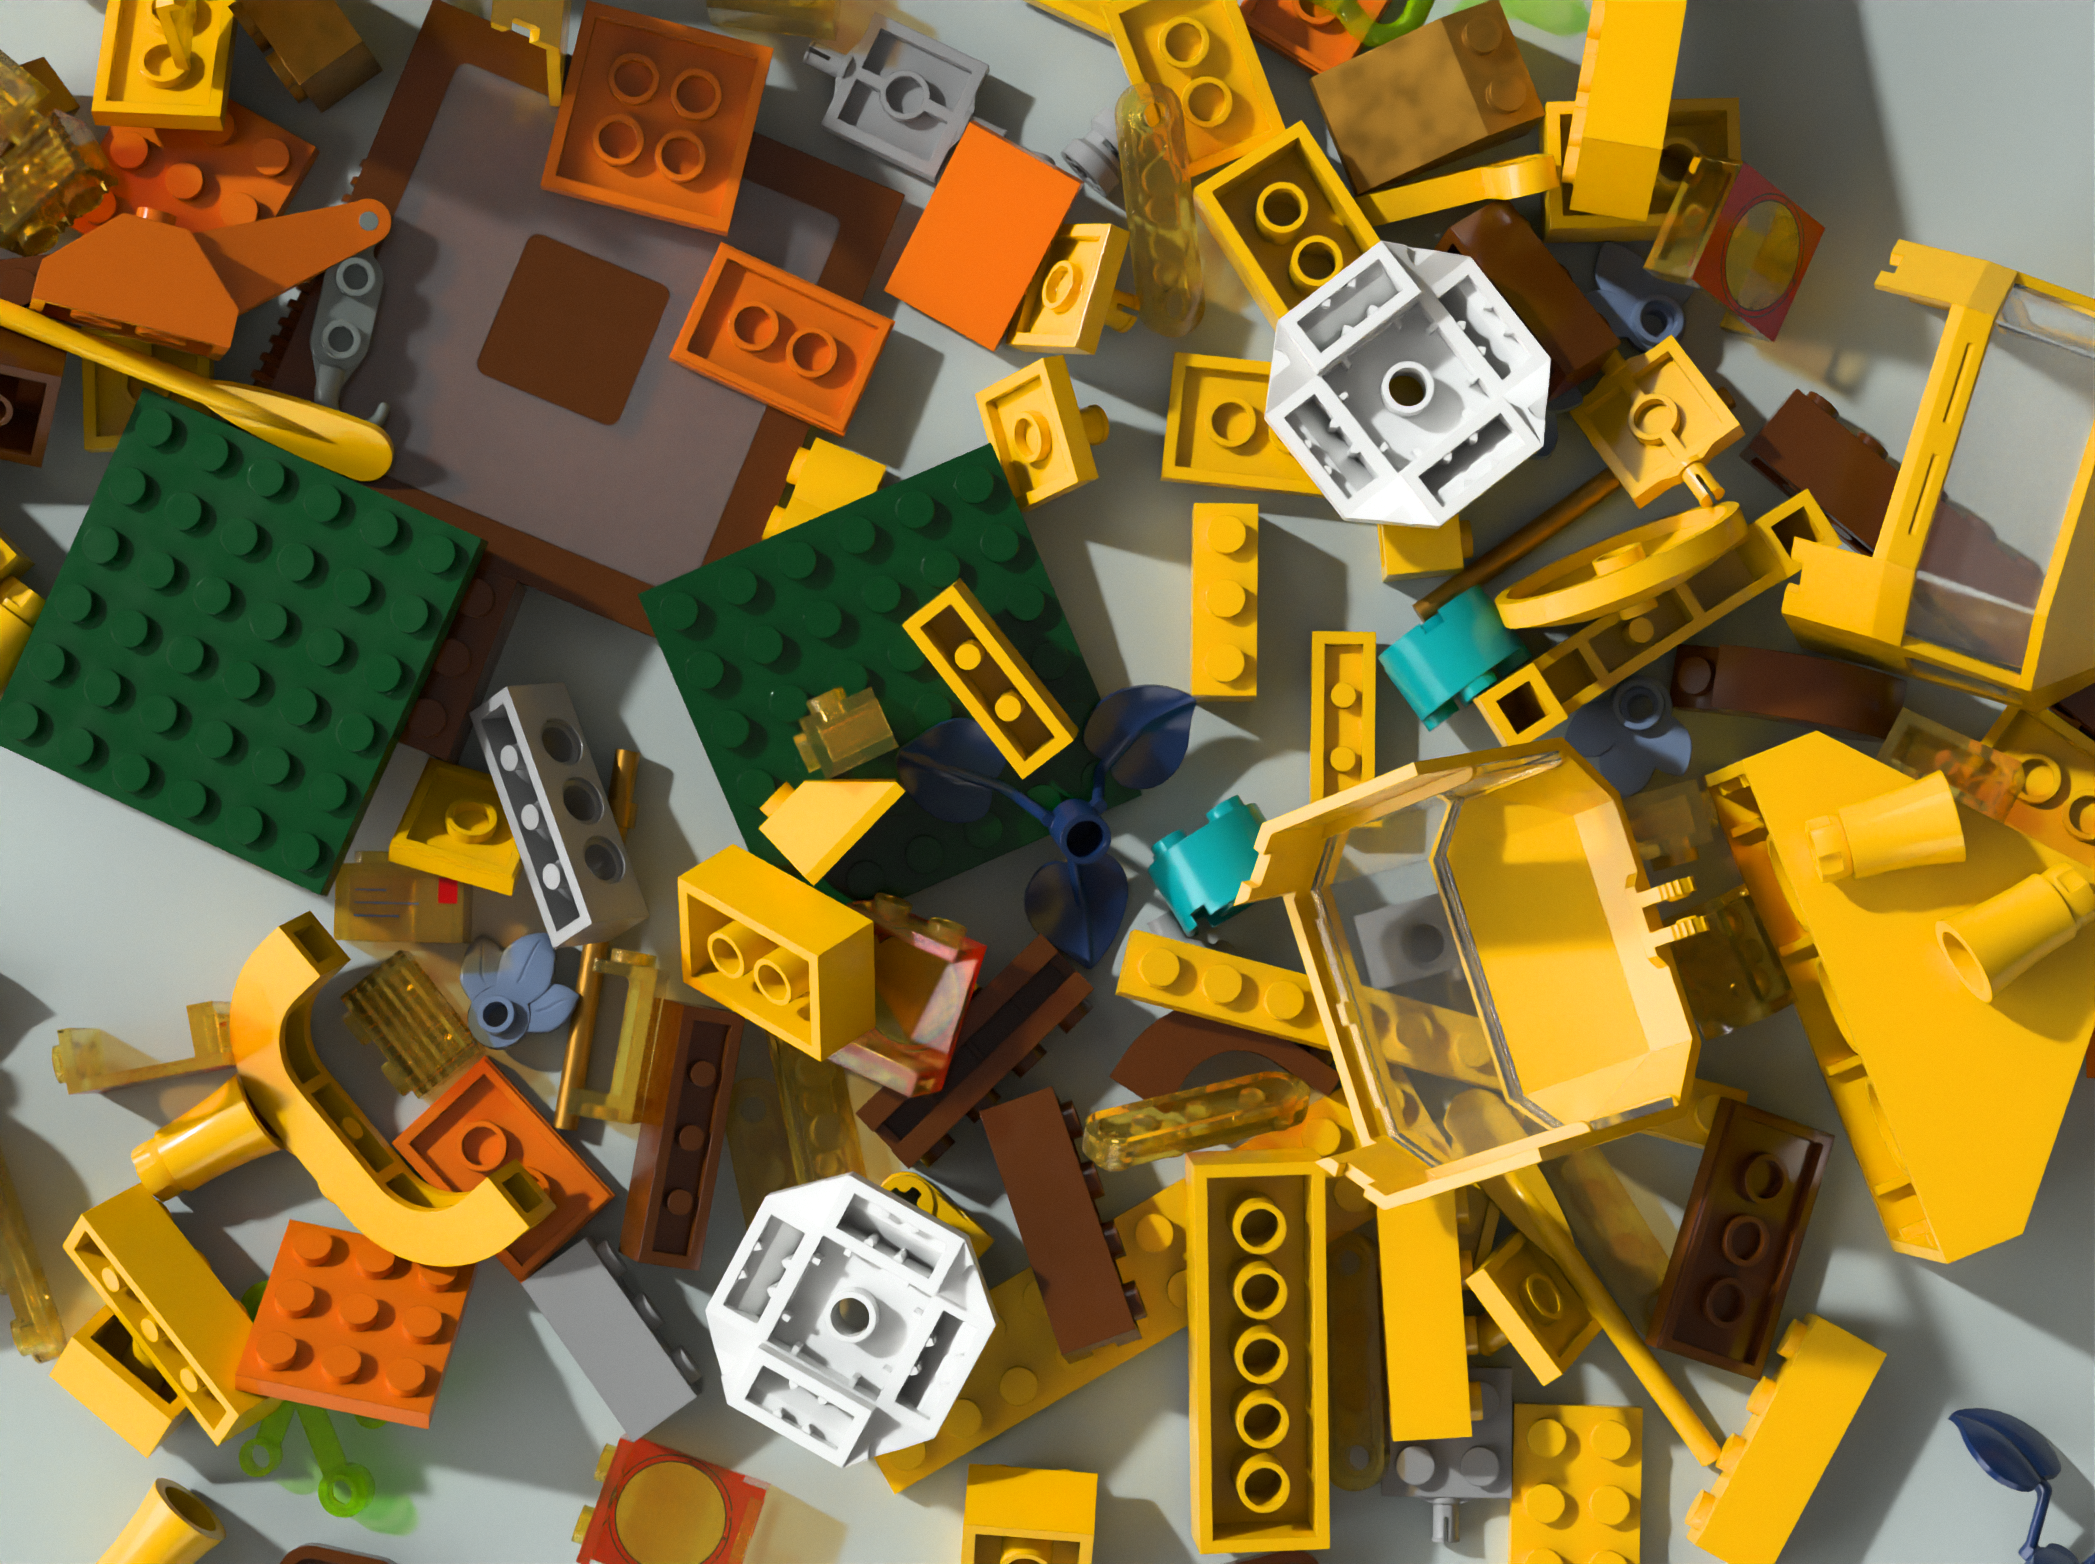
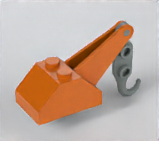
(188, 288)

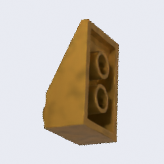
(1428, 98)

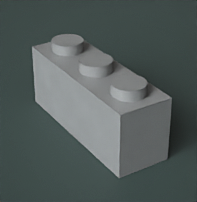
(614, 1336)

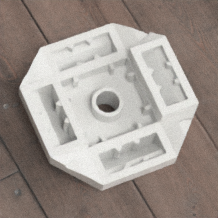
(1420, 319)
(808, 1370)

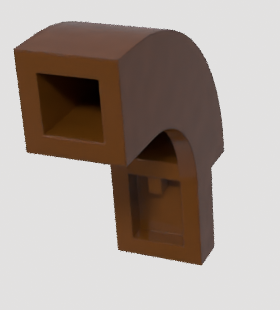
(1787, 689)
(1179, 1042)

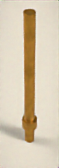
(1529, 536)
(588, 981)

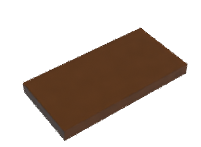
(1739, 1239)

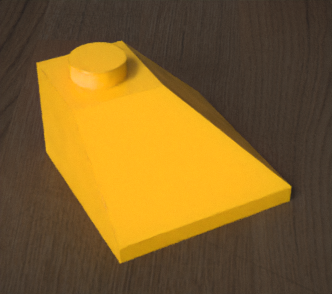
(825, 819)

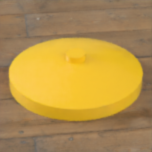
(1623, 570)

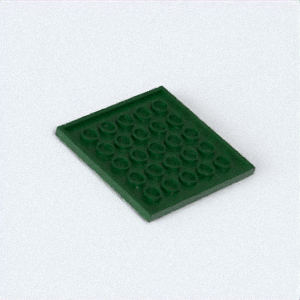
(828, 612)
(236, 641)

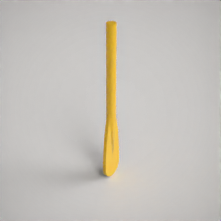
(291, 423)
(1534, 1211)

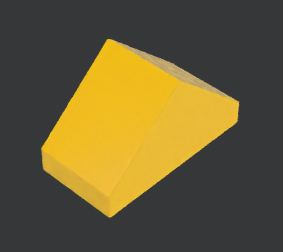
(1933, 1087)

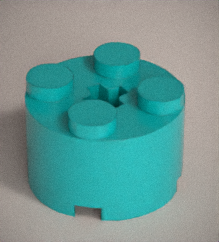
(1453, 657)
(1205, 870)

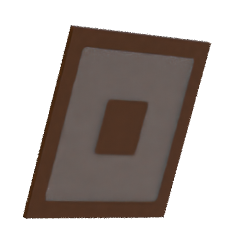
(540, 331)

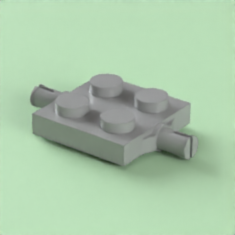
(901, 95)
(1463, 1467)

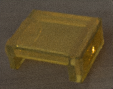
(636, 1042)

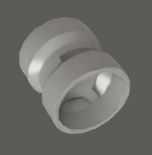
(1097, 154)

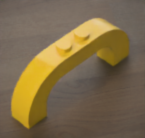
(1614, 648)
(336, 1138)

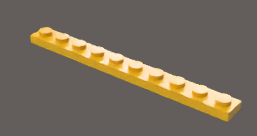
(1284, 1007)

